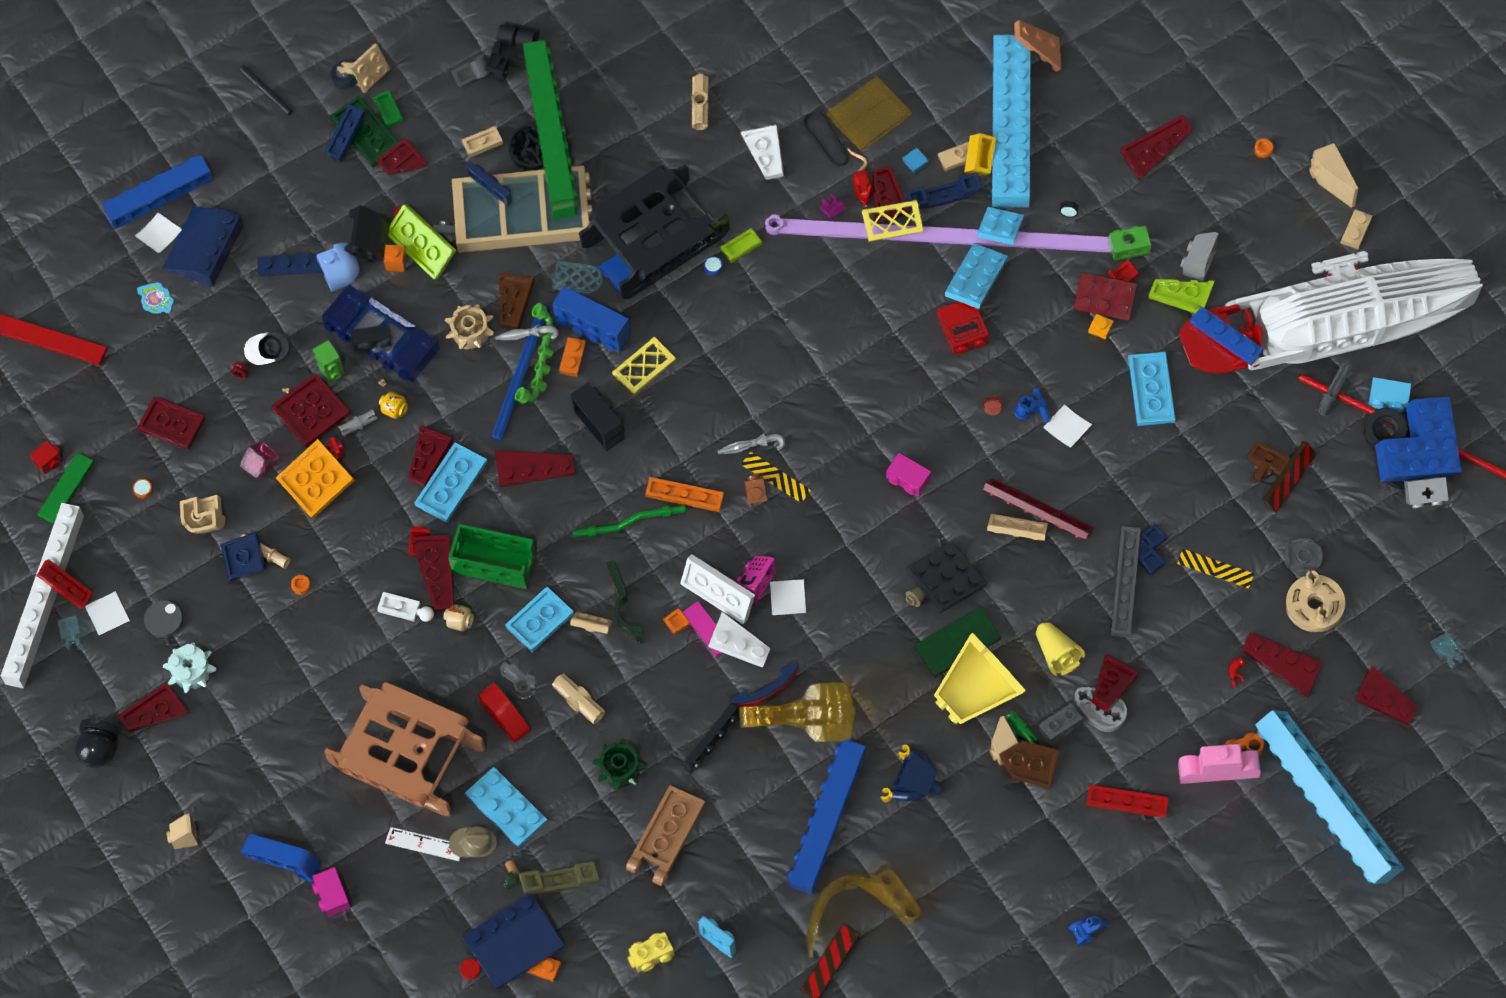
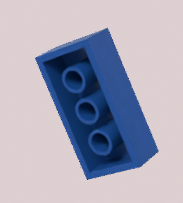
(591, 319)

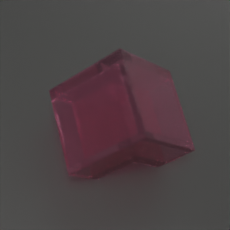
(258, 459)

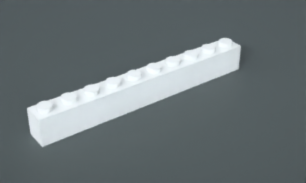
(41, 598)

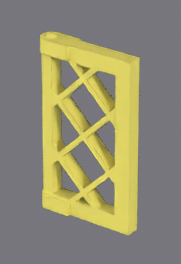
(904, 231)
(645, 379)

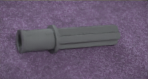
(1329, 398)

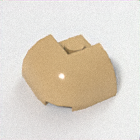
(202, 514)

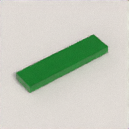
(66, 487)

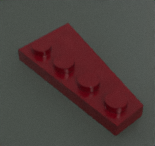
(1151, 148)
(528, 467)
(434, 564)
(1291, 666)

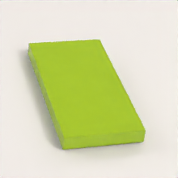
(421, 241)

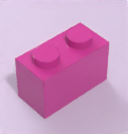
(908, 475)
(331, 892)

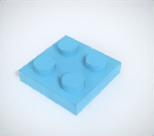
(1000, 226)
(722, 940)

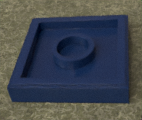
(243, 556)

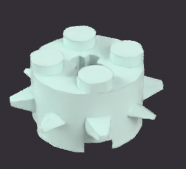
(179, 665)

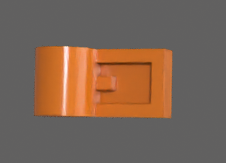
(1249, 739)

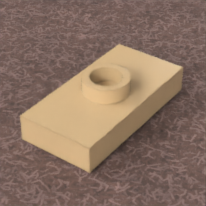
(954, 157)
(591, 623)

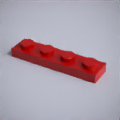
(1127, 801)

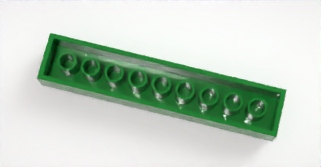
(550, 129)

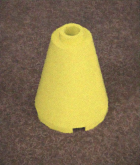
(1058, 649)

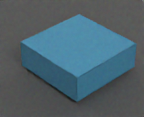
(915, 160)

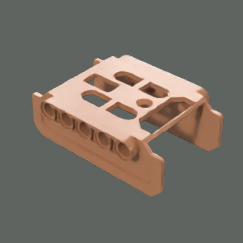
(411, 787)

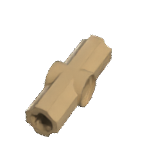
(700, 110)
(578, 698)

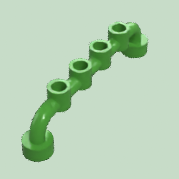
(545, 352)

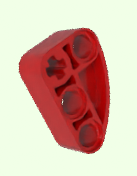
(503, 712)

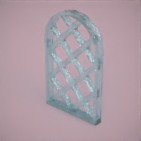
(573, 265)

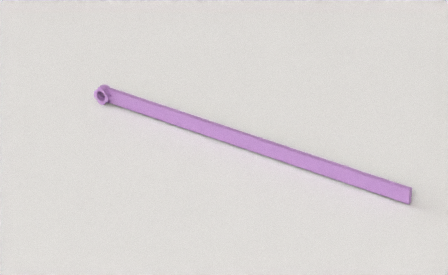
(936, 235)

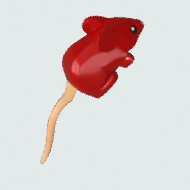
(862, 182)

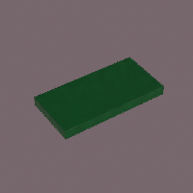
(372, 137)
(943, 646)

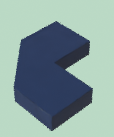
(1149, 541)

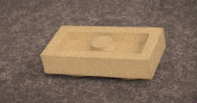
(482, 141)
(1356, 229)

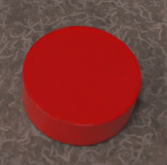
(470, 969)

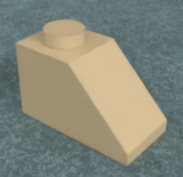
(1002, 739)
(182, 832)

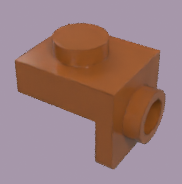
(755, 489)

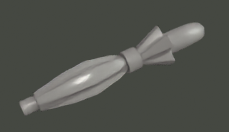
(537, 330)
(740, 446)

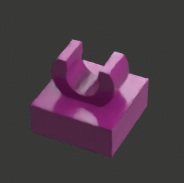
(832, 207)

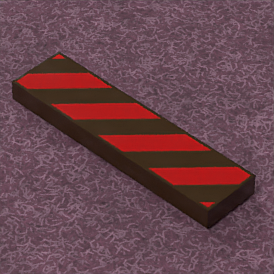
(1289, 476)
(830, 962)

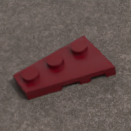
(429, 453)
(1113, 682)
(1385, 698)

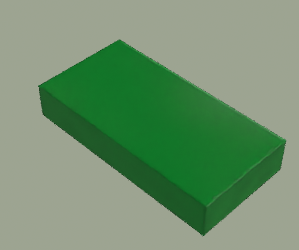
(388, 109)

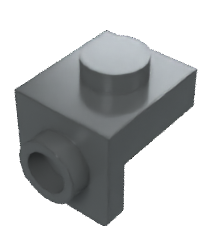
(443, 227)

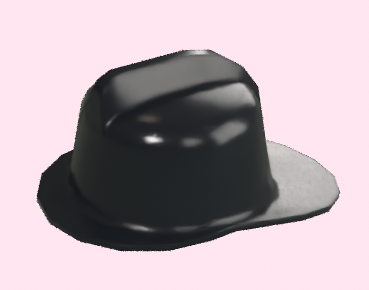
(266, 348)

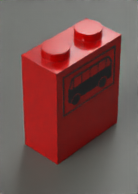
(962, 327)

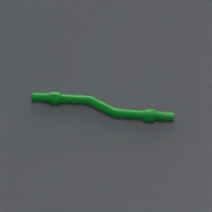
(665, 511)

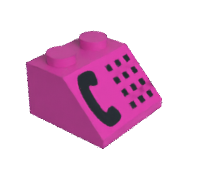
(757, 575)

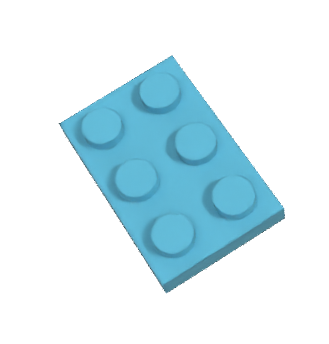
(539, 619)

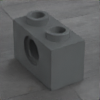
(1060, 725)

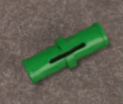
(1021, 727)

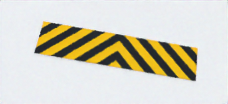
(776, 477)
(1215, 568)

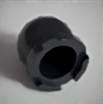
(95, 744)

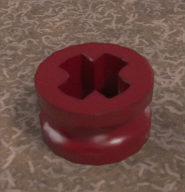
(239, 369)

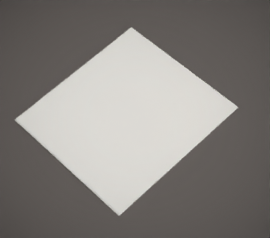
(107, 613)

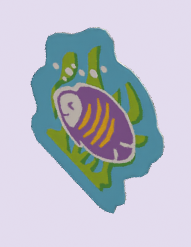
(155, 298)

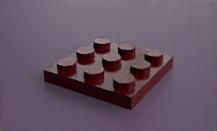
(310, 410)

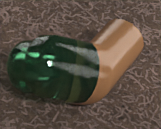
(513, 875)

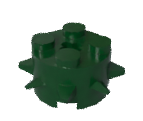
(623, 755)

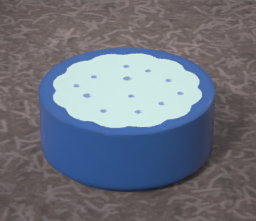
(713, 265)

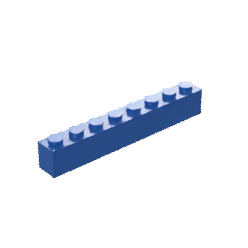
(827, 816)

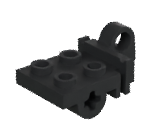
(509, 48)

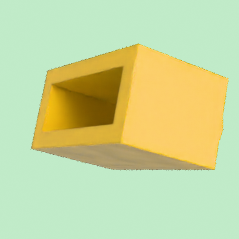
(980, 154)

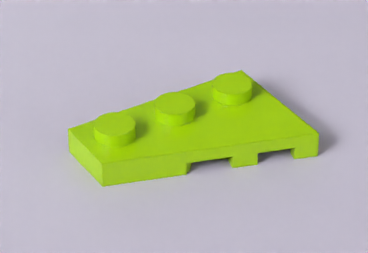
(1183, 295)

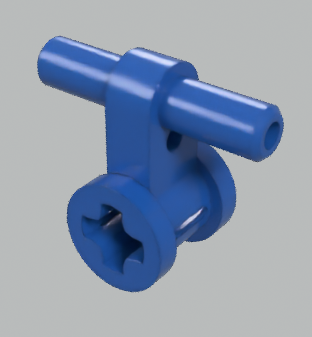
(1027, 405)
(1084, 930)

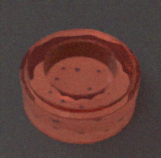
(992, 405)

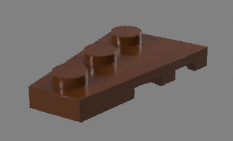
(514, 298)

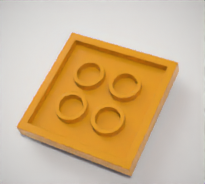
(315, 479)

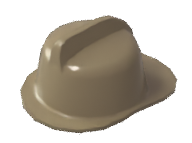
(472, 842)

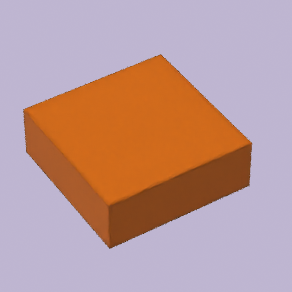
(676, 621)

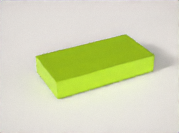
(741, 245)

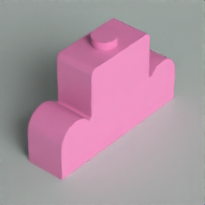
(1219, 764)

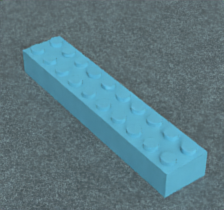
(1011, 123)
(1329, 797)

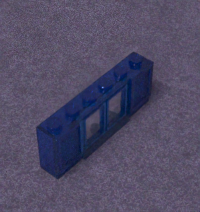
(410, 346)

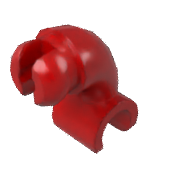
(1234, 666)

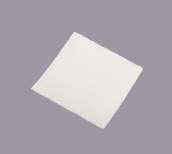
(158, 233)
(1067, 426)
(788, 597)

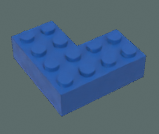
(1429, 451)

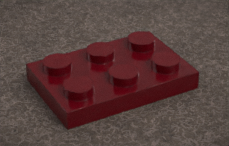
(1105, 296)
(171, 423)

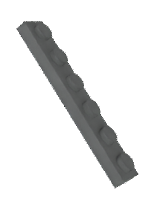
(1125, 581)

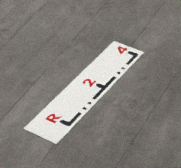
(420, 843)

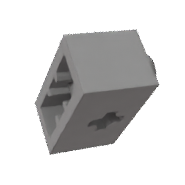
(1415, 487)

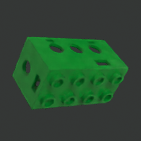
(492, 558)

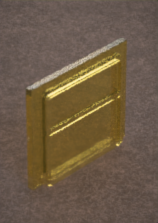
(868, 113)

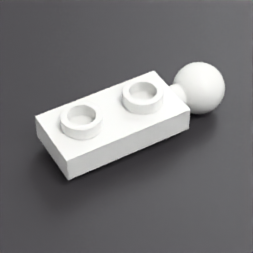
(404, 608)

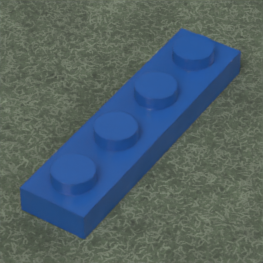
(1226, 336)

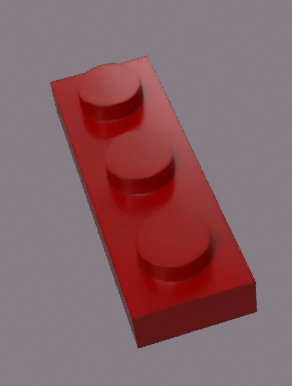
(64, 584)

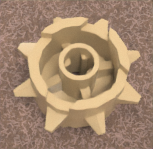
(469, 327)

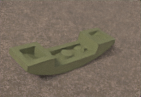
(559, 880)

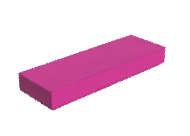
(702, 624)

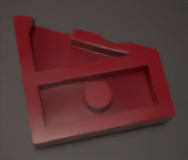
(401, 159)

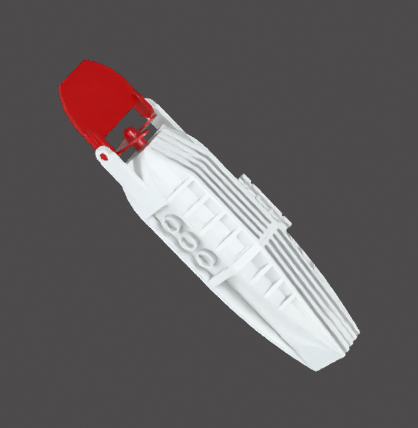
(1339, 312)

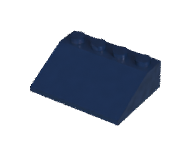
(204, 244)
(513, 941)

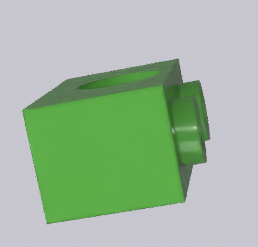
(1123, 250)
(328, 361)

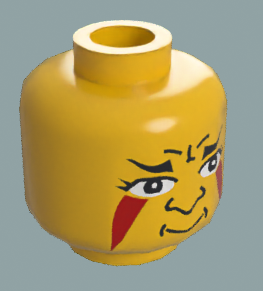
(393, 405)

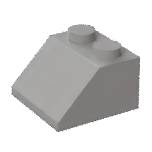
(1200, 255)

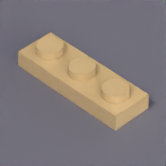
(1017, 527)

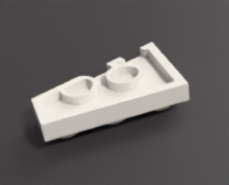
(766, 150)
(738, 642)

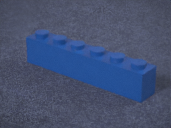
(157, 191)

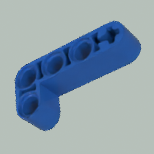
(281, 855)

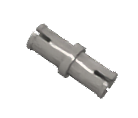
(357, 423)

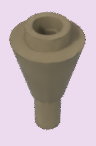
(915, 596)

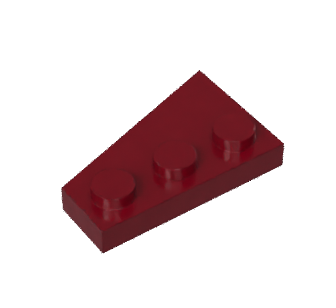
(886, 192)
(153, 709)

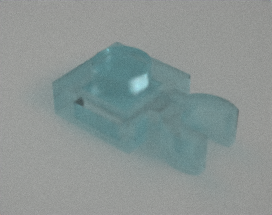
(69, 630)
(1446, 647)

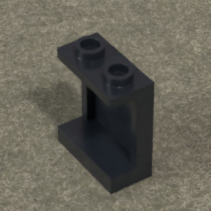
(368, 234)

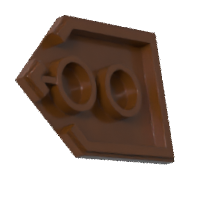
(1031, 763)

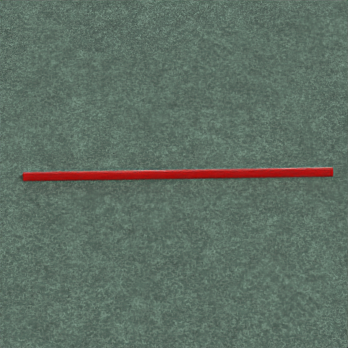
(1368, 409)

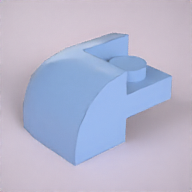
(338, 267)

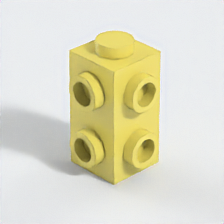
(650, 952)

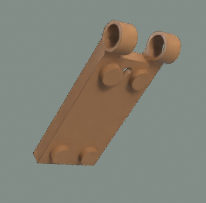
(667, 832)

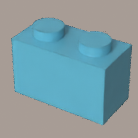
(1389, 394)

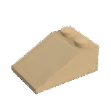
(1333, 174)

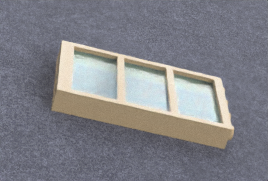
(489, 224)

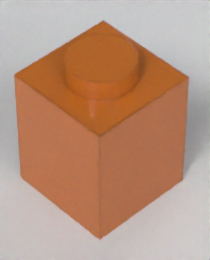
(395, 258)

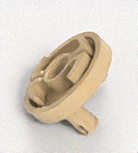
(1312, 588)

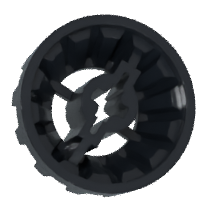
(525, 137)

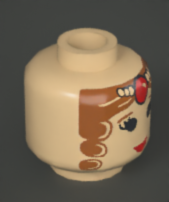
(458, 617)

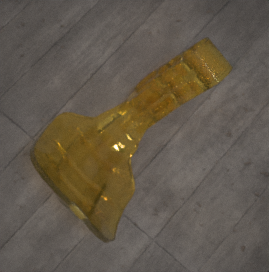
(823, 712)
(874, 886)

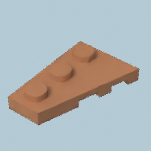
(1040, 41)

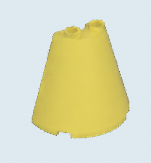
(975, 683)

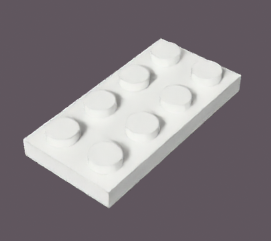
(717, 589)

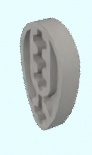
(1097, 718)

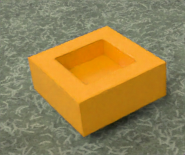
(1100, 326)

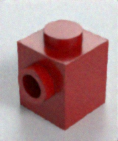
(46, 457)

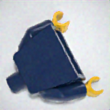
(914, 778)

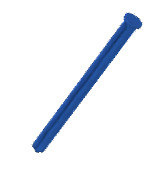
(516, 381)

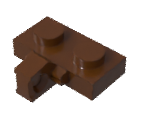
(1267, 460)

